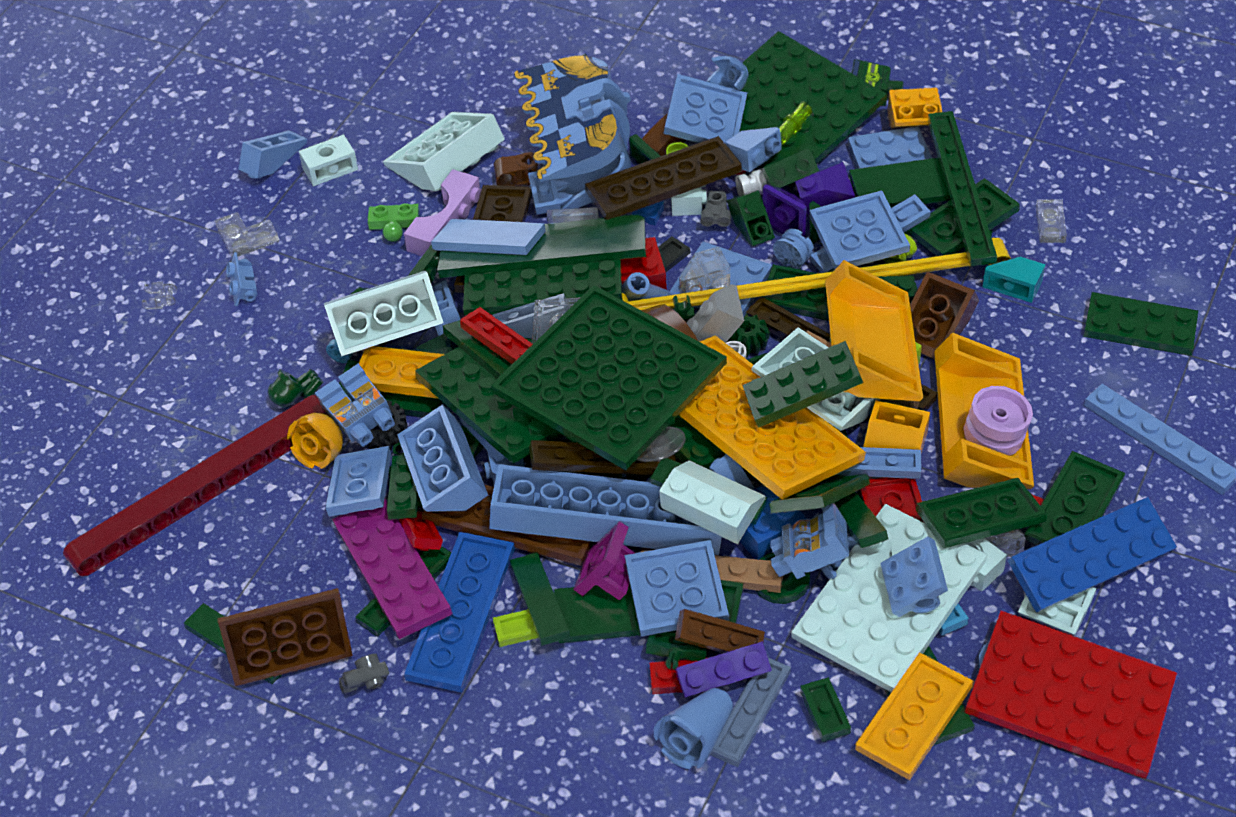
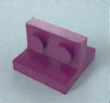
(606, 564)

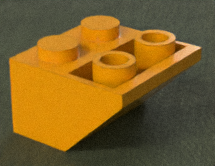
(912, 106)
(896, 427)

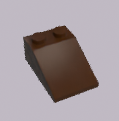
(939, 310)

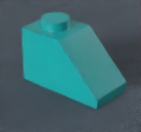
(1015, 278)

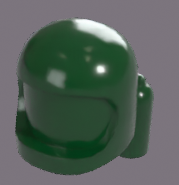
(288, 388)

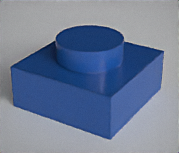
(651, 213)

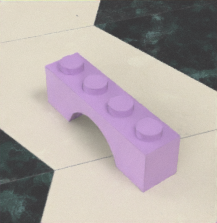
(459, 193)

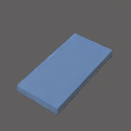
(488, 236)

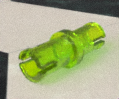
(793, 122)

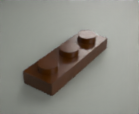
(714, 632)

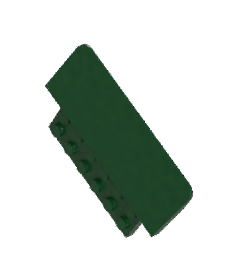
(564, 260)
(464, 384)

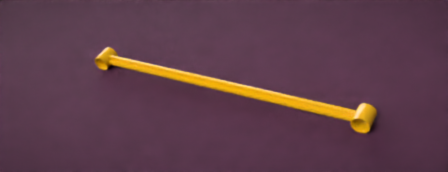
(818, 280)

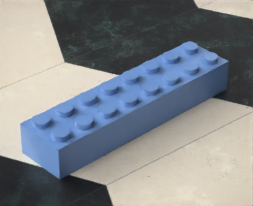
(588, 509)

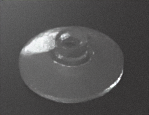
(664, 445)

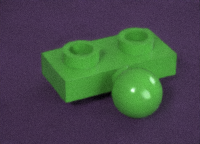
(392, 219)

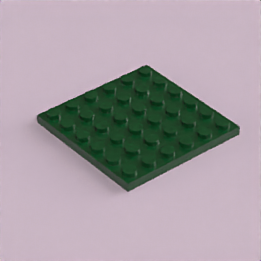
(789, 73)
(609, 376)

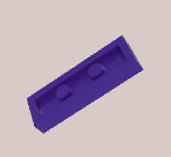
(723, 669)

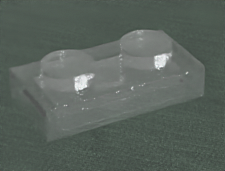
(1051, 221)

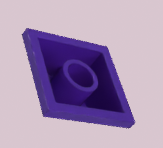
(826, 186)
(784, 210)

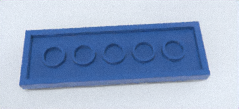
(1091, 554)
(471, 588)

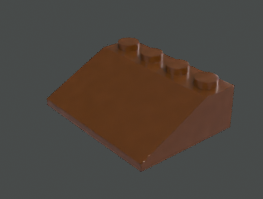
(302, 630)

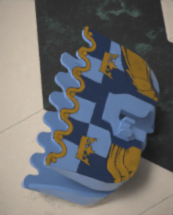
(576, 122)

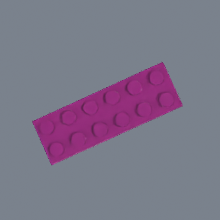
(392, 570)

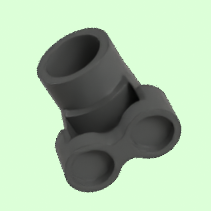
(716, 210)
(367, 672)

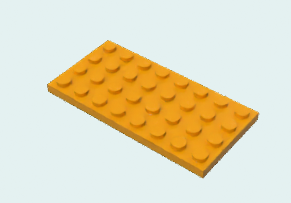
(781, 454)

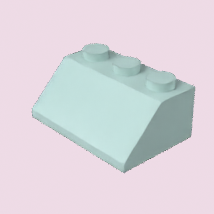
(710, 500)

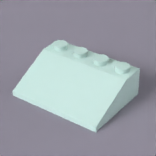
(447, 145)
(839, 410)

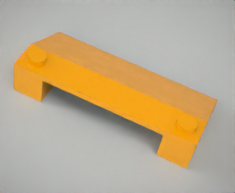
(878, 331)
(961, 372)

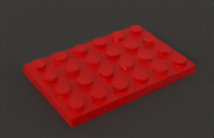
(1072, 694)

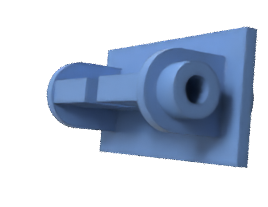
(241, 279)

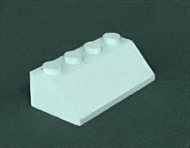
(383, 313)

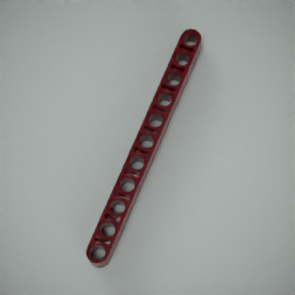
(186, 492)

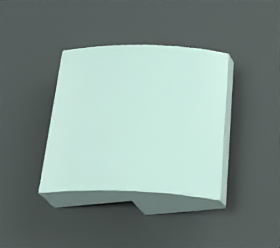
(1063, 616)

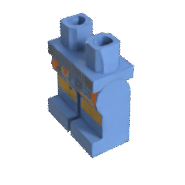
(362, 414)
(811, 543)

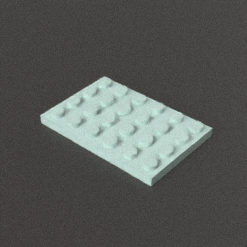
(853, 611)

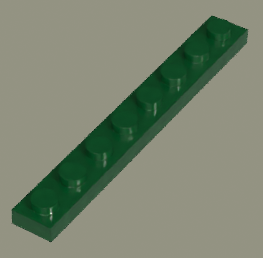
(962, 189)

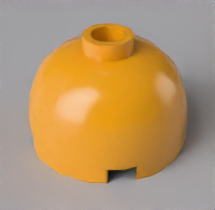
(315, 440)

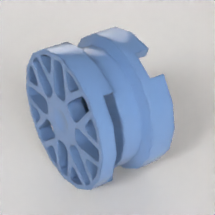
(793, 249)

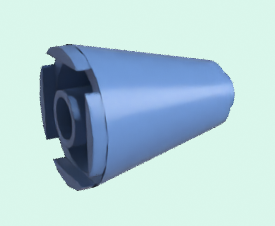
(694, 728)

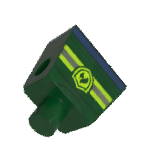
(876, 75)

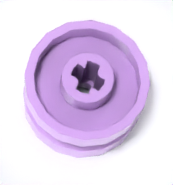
(998, 419)

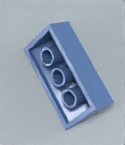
(442, 463)

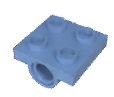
(914, 578)

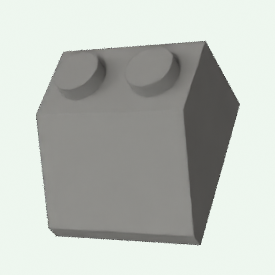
(718, 315)

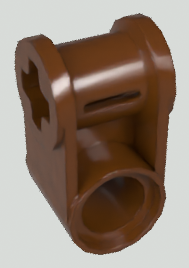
(514, 169)

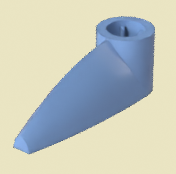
(642, 288)

